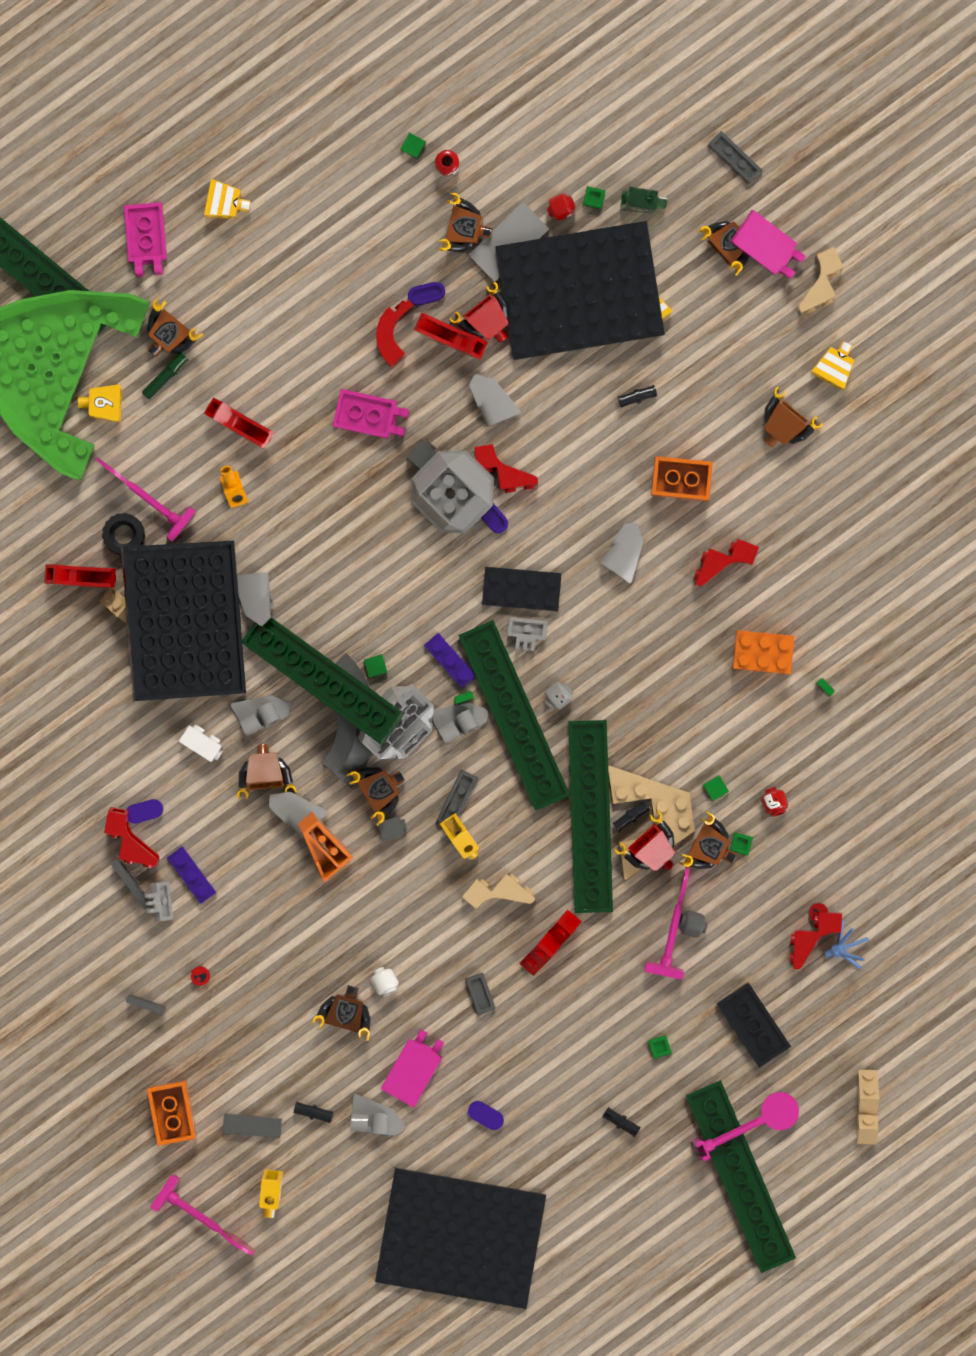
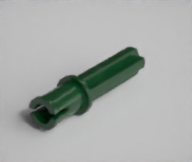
(165, 375)

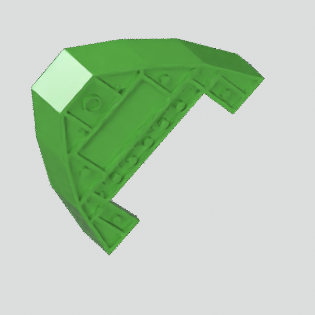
(42, 361)

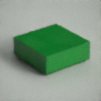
(413, 145)
(593, 198)
(375, 666)
(825, 687)
(463, 697)
(715, 788)
(741, 843)
(659, 1046)

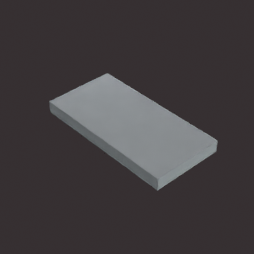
(517, 227)

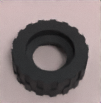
(122, 519)

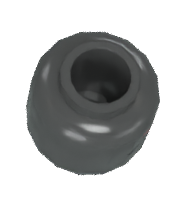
(692, 924)

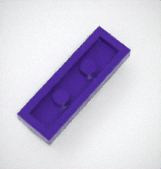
(450, 660)
(191, 874)

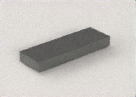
(735, 157)
(458, 795)
(130, 882)
(252, 1125)

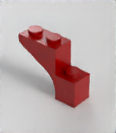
(450, 336)
(238, 423)
(508, 476)
(716, 561)
(80, 576)
(132, 847)
(806, 939)
(550, 942)

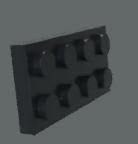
(521, 589)
(753, 1024)

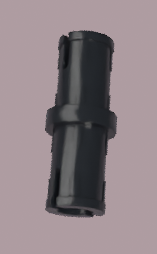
(637, 396)
(631, 816)
(313, 1112)
(621, 1122)

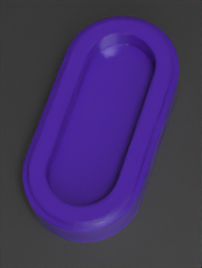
(426, 293)
(495, 520)
(145, 811)
(485, 1115)

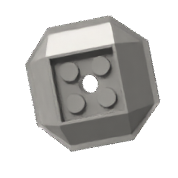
(471, 485)
(412, 727)

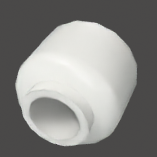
(384, 981)

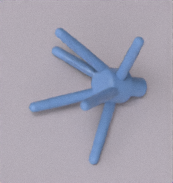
(840, 949)

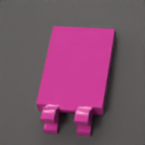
(145, 236)
(767, 244)
(368, 414)
(413, 1069)

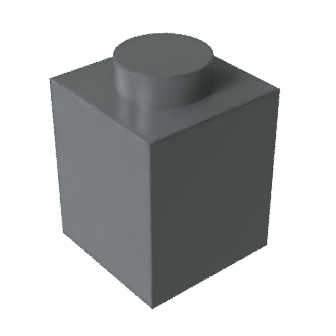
(421, 454)
(392, 828)

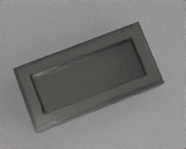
(480, 993)
(146, 1004)

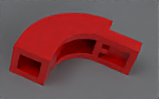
(384, 334)

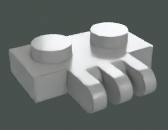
(526, 631)
(160, 901)

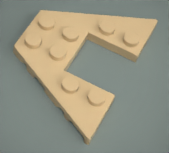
(670, 801)

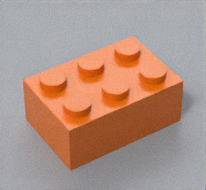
(681, 478)
(763, 652)
(172, 1112)

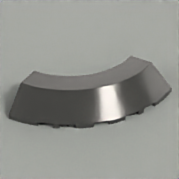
(347, 751)

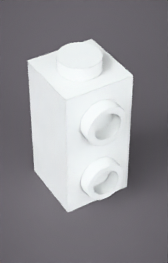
(200, 743)

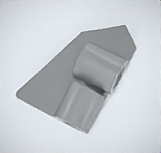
(492, 400)
(624, 552)
(255, 596)
(260, 712)
(459, 720)
(293, 809)
(374, 1117)

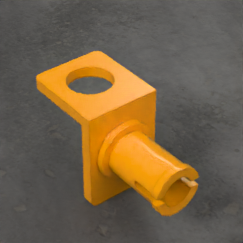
(232, 486)

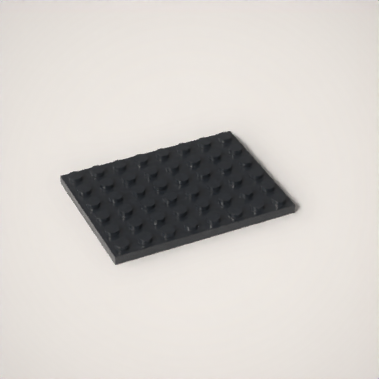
(580, 290)
(183, 620)
(460, 1238)

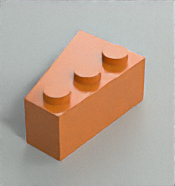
(325, 848)

